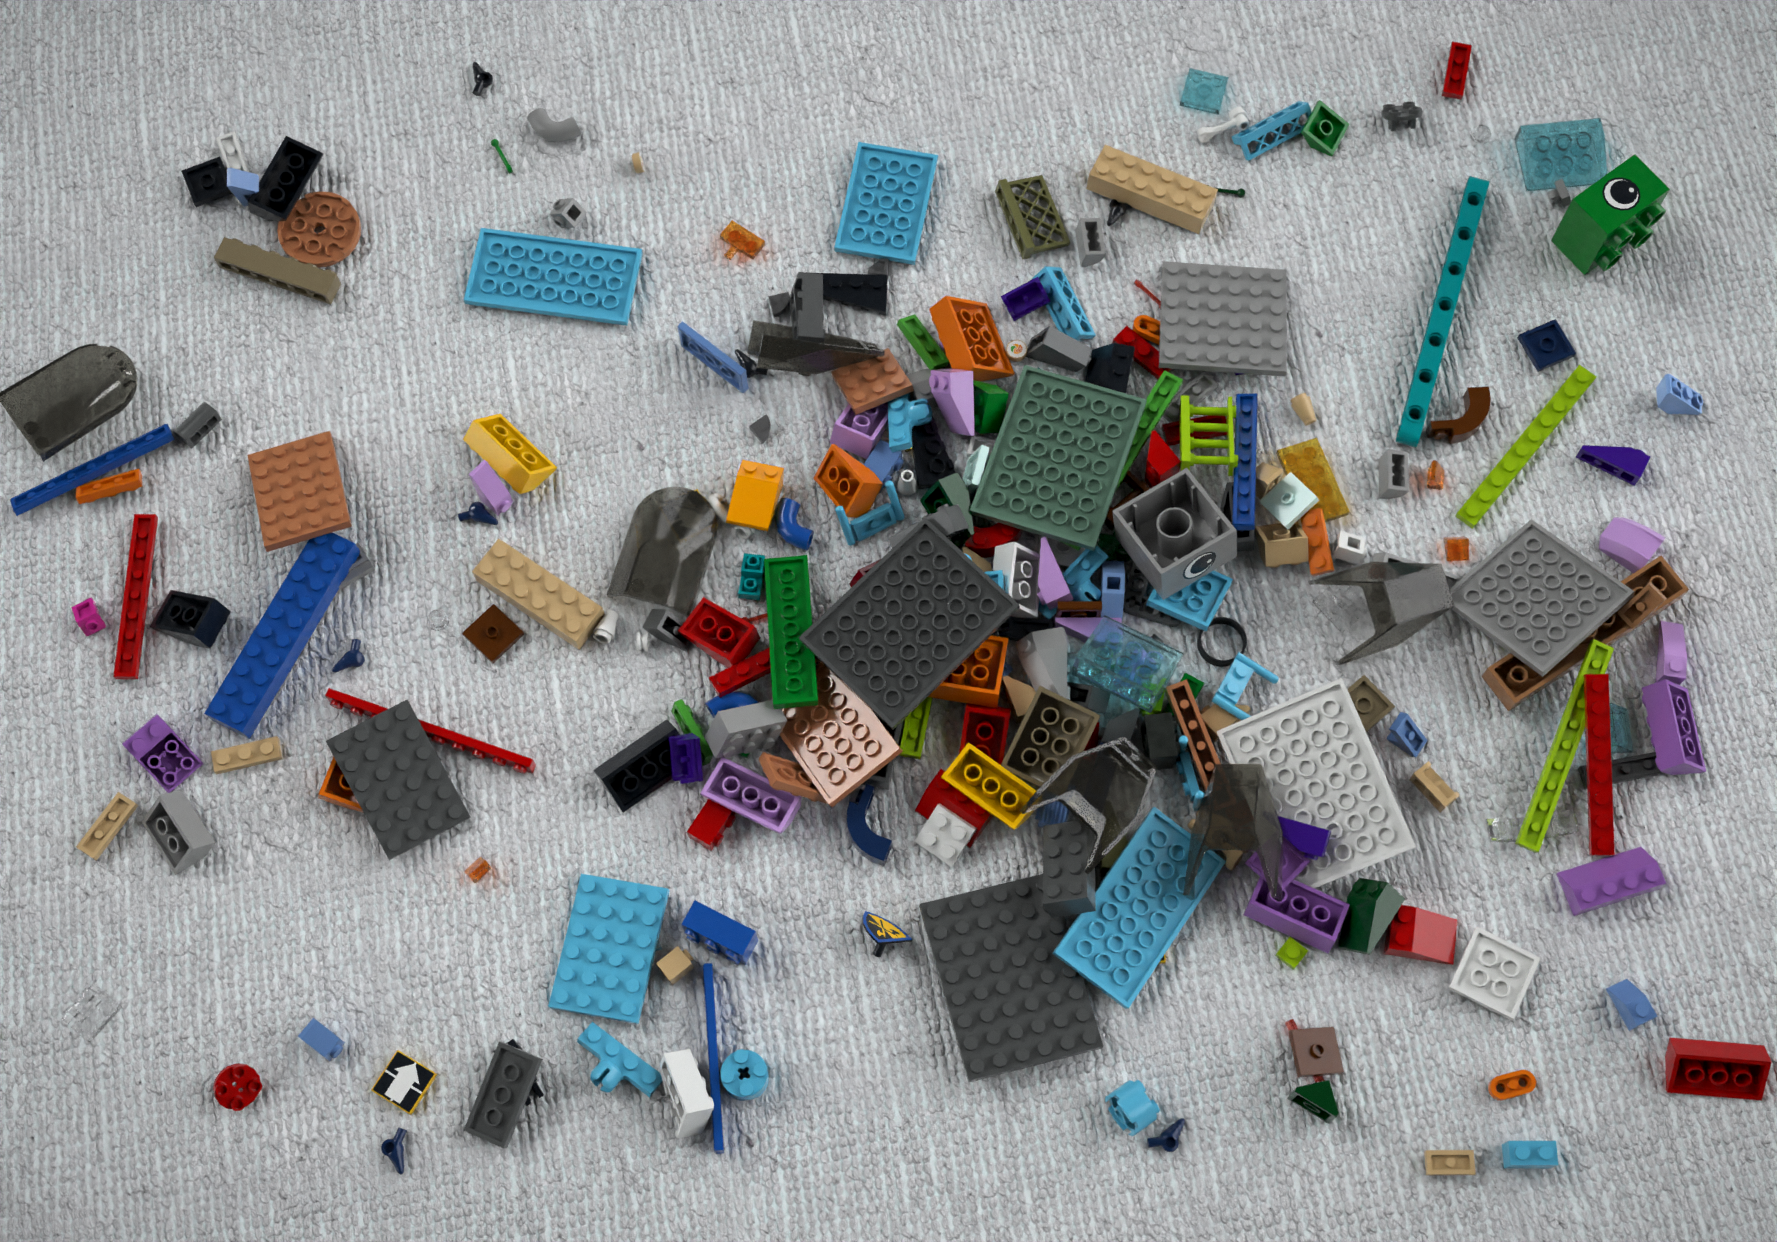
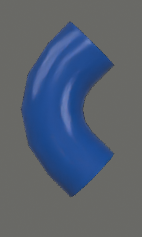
(788, 526)
(729, 701)

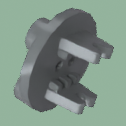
(1407, 111)

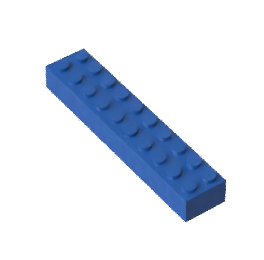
(282, 633)

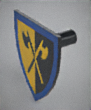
(883, 932)

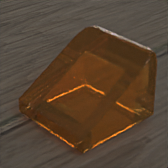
(1435, 476)
(1456, 548)
(477, 869)

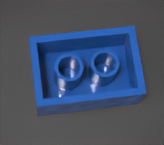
(719, 933)

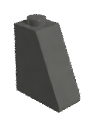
(1059, 350)

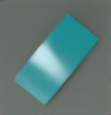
(751, 577)

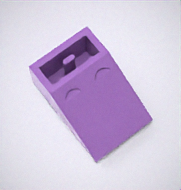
(162, 753)

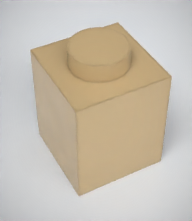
(675, 964)

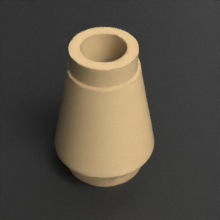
(1303, 407)

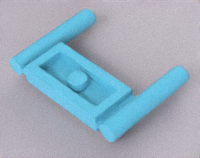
(872, 521)
(1236, 681)
(1185, 767)

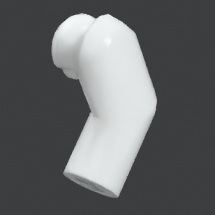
(719, 509)

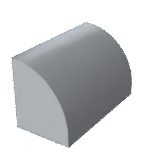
(1090, 241)
(1393, 474)

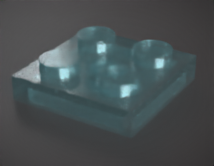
(1204, 91)

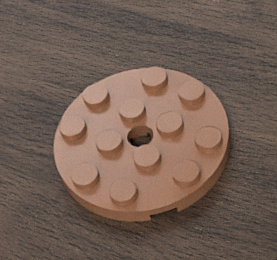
(330, 245)

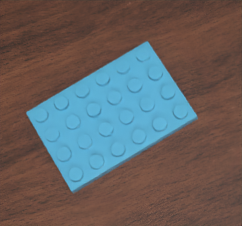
(886, 203)
(609, 948)

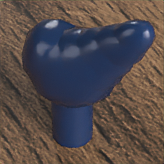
(478, 513)
(352, 658)
(1169, 1138)
(395, 1150)

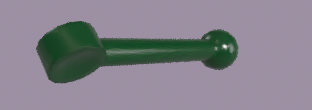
(1240, 193)

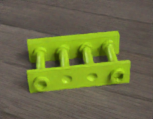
(1188, 443)

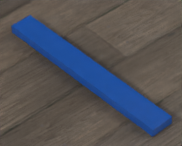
(91, 469)
(1245, 474)
(713, 1058)

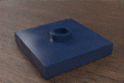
(1546, 345)

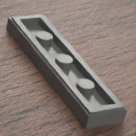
(1628, 768)

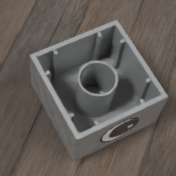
(1175, 533)

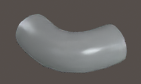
(553, 130)

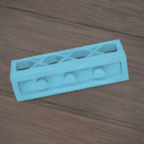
(1268, 125)
(1061, 306)

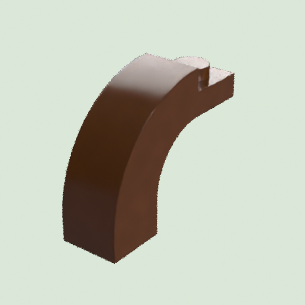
(1457, 430)

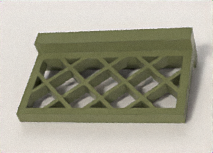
(1017, 223)

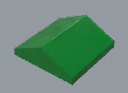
(1324, 129)

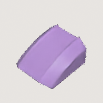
(1629, 543)

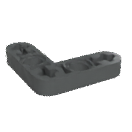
(1138, 596)

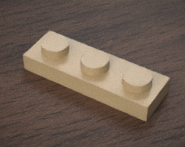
(246, 755)
(107, 826)

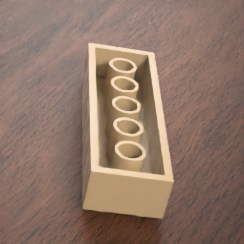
(1152, 189)
(538, 593)

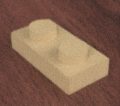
(1449, 1162)

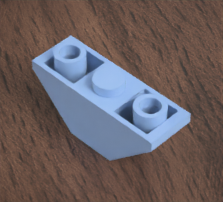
(1677, 397)
(1112, 589)

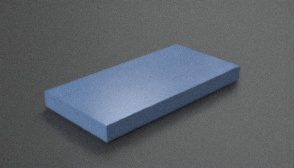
(713, 357)

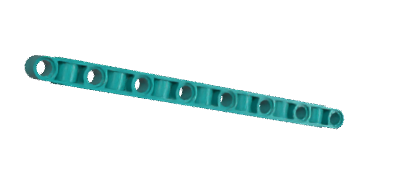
(1440, 320)

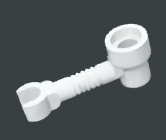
(1238, 119)

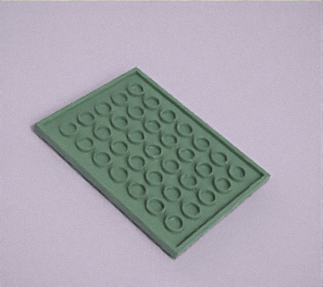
(1058, 457)

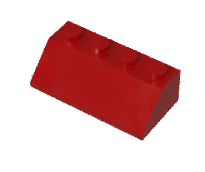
(1716, 1068)

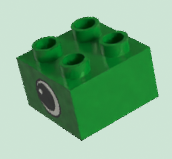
(1611, 215)

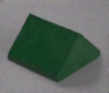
(1316, 1099)

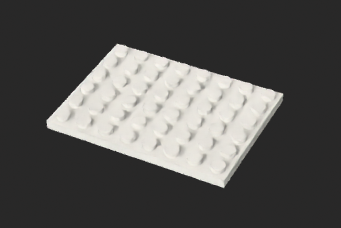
(1325, 777)

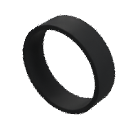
(1222, 620)

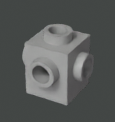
(567, 213)

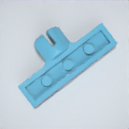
(902, 417)
(1078, 579)
(617, 1063)

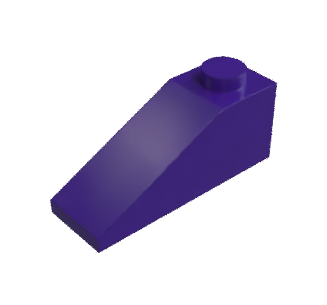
(1620, 462)
(1306, 837)

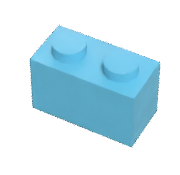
(1529, 1154)

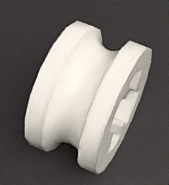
(643, 641)

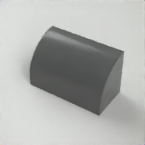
(197, 425)

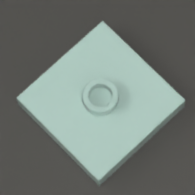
(1289, 500)

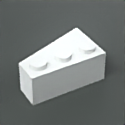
(687, 1092)

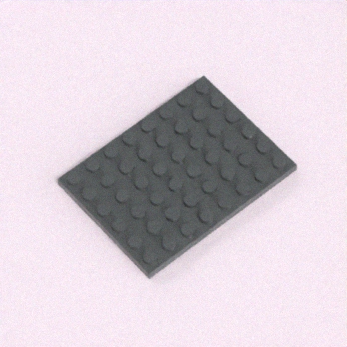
(909, 623)
(1003, 983)

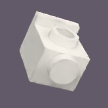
(1348, 547)

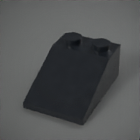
(191, 618)

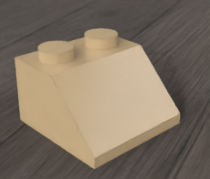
(1282, 546)

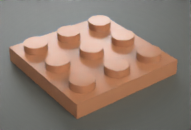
(872, 382)

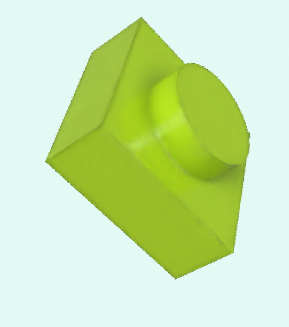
(1291, 953)

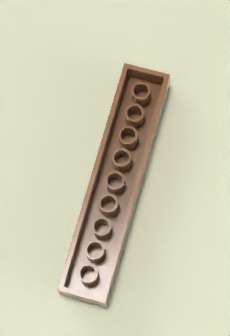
(1516, 682)

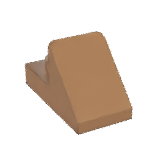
(1642, 605)

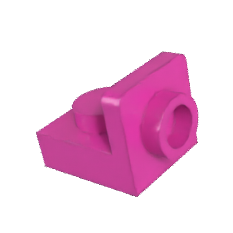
(88, 617)

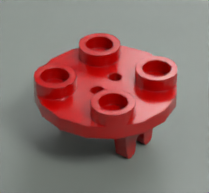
(228, 1094)

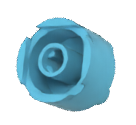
(740, 1062)
(1132, 1107)

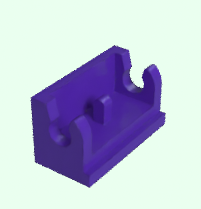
(1025, 299)
(686, 758)

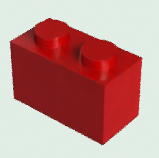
(711, 824)

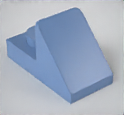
(242, 184)
(1406, 735)

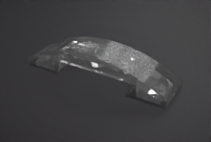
(1507, 830)

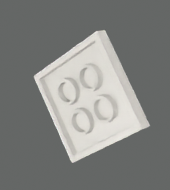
(1494, 973)

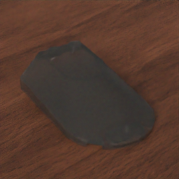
(70, 397)
(666, 550)

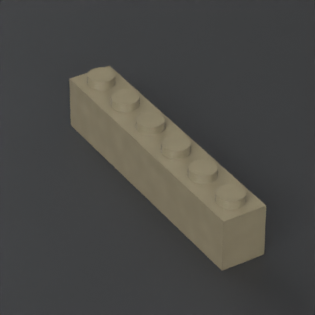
(277, 270)

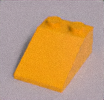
(755, 495)

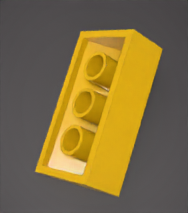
(509, 452)
(990, 786)

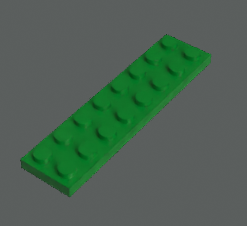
(788, 618)

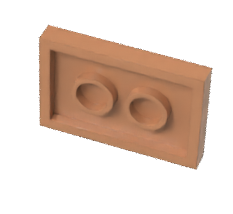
(789, 777)

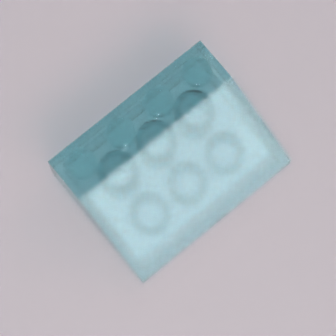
(1561, 151)
(1126, 663)

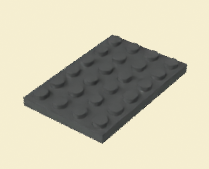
(398, 779)

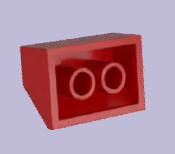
(942, 792)

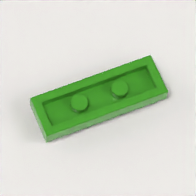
(923, 342)
(684, 717)

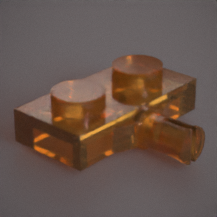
(741, 241)

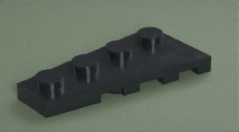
(857, 290)
(930, 455)

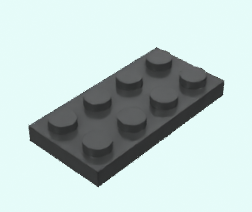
(503, 1095)

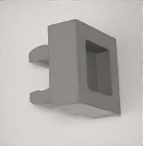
(1559, 194)

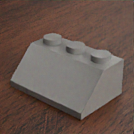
(177, 831)

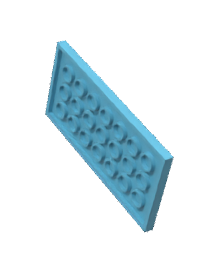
(553, 276)
(1137, 910)

